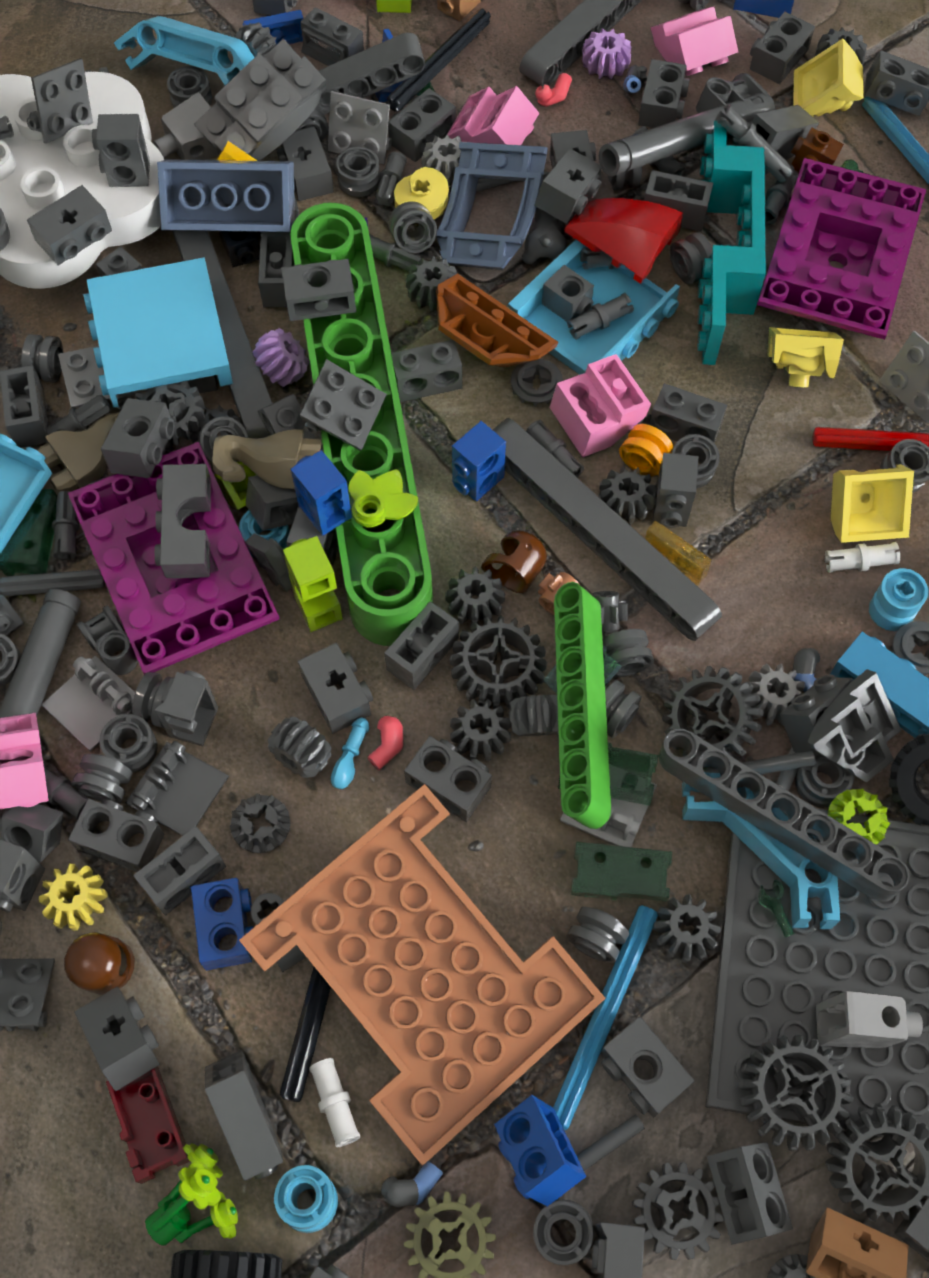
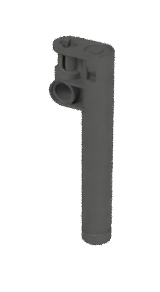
(689, 132)
(41, 654)

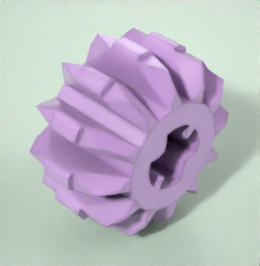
(606, 53)
(281, 357)

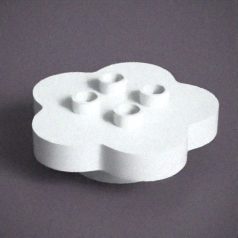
(42, 173)

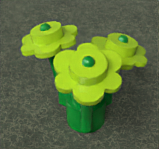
(196, 1185)

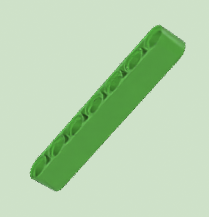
(581, 707)

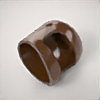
(522, 555)
(95, 962)

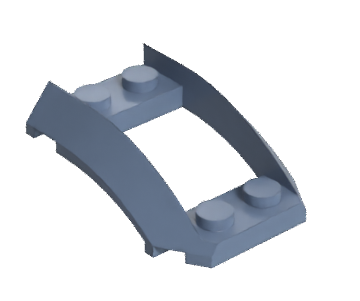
(489, 162)

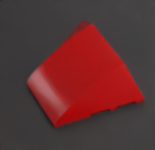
(627, 231)

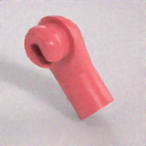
(554, 95)
(391, 742)

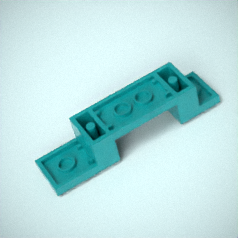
(732, 272)

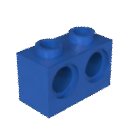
(478, 461)
(321, 492)
(214, 925)
(534, 1142)

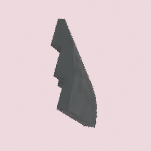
(857, 728)

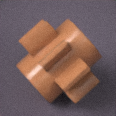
(549, 588)

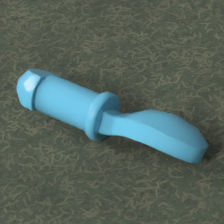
(344, 768)

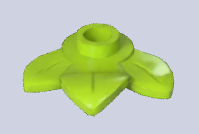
(381, 494)

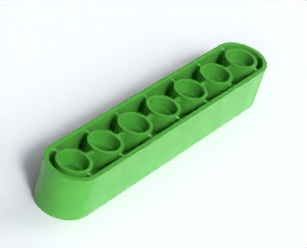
(362, 347)

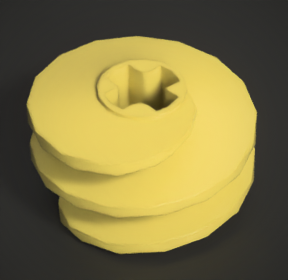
(425, 187)

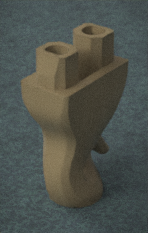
(77, 454)
(267, 456)

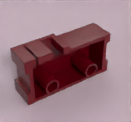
(145, 1125)

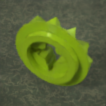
(843, 809)

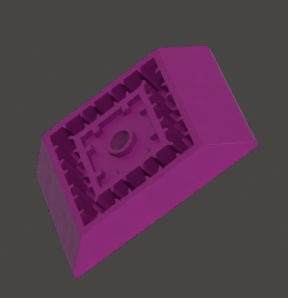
(847, 220)
(160, 614)

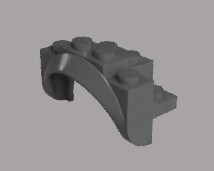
(264, 103)

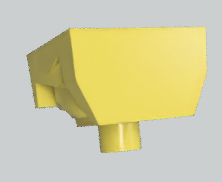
(829, 81)
(804, 353)
(872, 504)

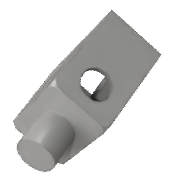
(182, 135)
(865, 1021)

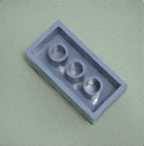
(226, 195)

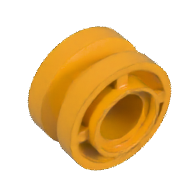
(645, 449)

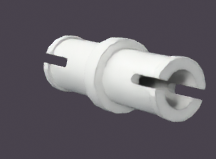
(862, 557)
(334, 1102)

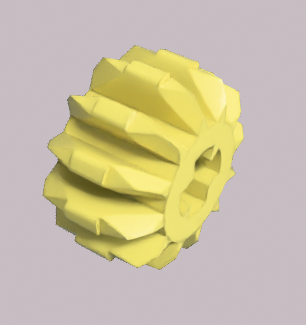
(64, 887)

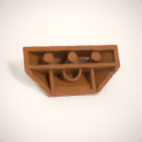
(487, 325)

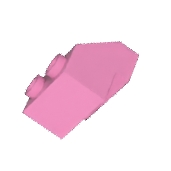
(696, 40)
(495, 118)
(599, 405)
(21, 762)

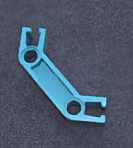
(187, 45)
(780, 858)

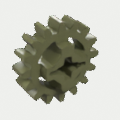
(435, 1227)

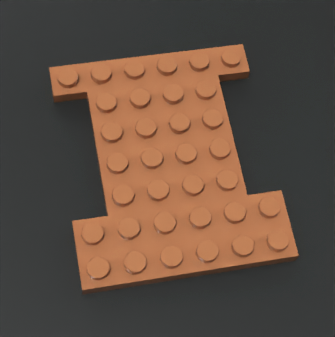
(426, 976)

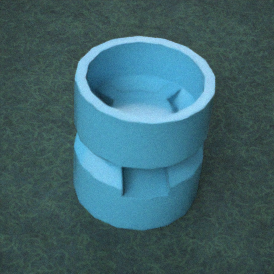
(898, 599)

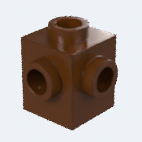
(817, 147)

